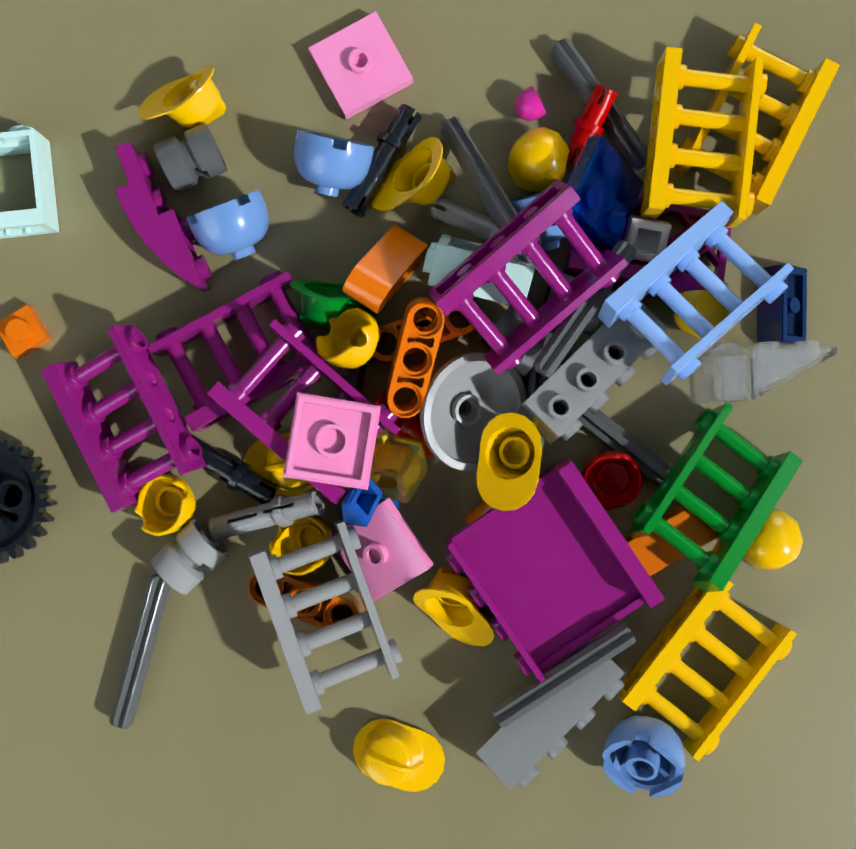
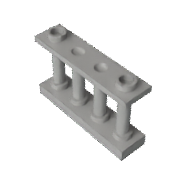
(299, 645)

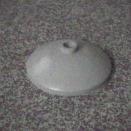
(471, 380)

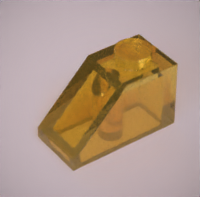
(398, 466)

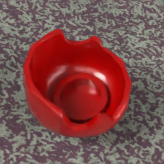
(613, 478)

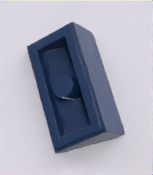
(787, 315)

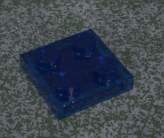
(606, 192)

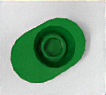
(321, 301)

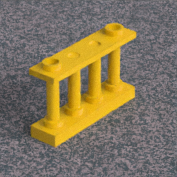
(668, 116)
(793, 118)
(664, 657)

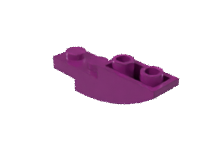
(162, 231)

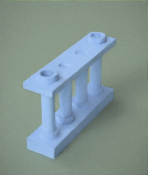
(684, 255)

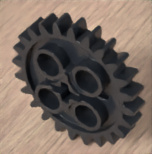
(23, 472)

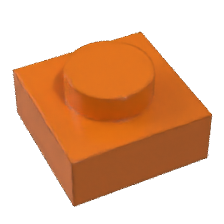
(23, 332)

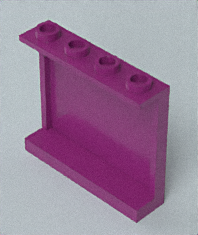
(551, 570)

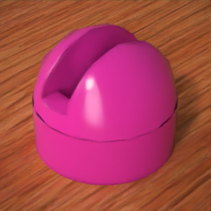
(528, 105)

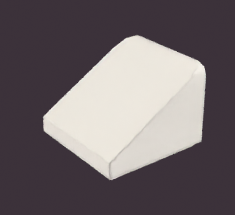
(647, 237)

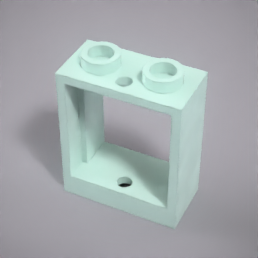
(44, 217)
(452, 251)

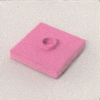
(361, 65)
(332, 441)
(388, 551)

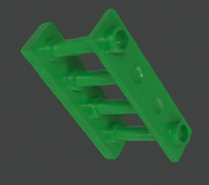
(754, 503)

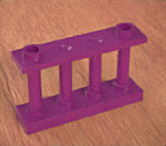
(521, 237)
(171, 340)
(268, 423)
(92, 432)

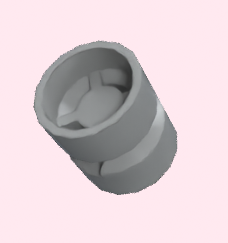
(183, 562)

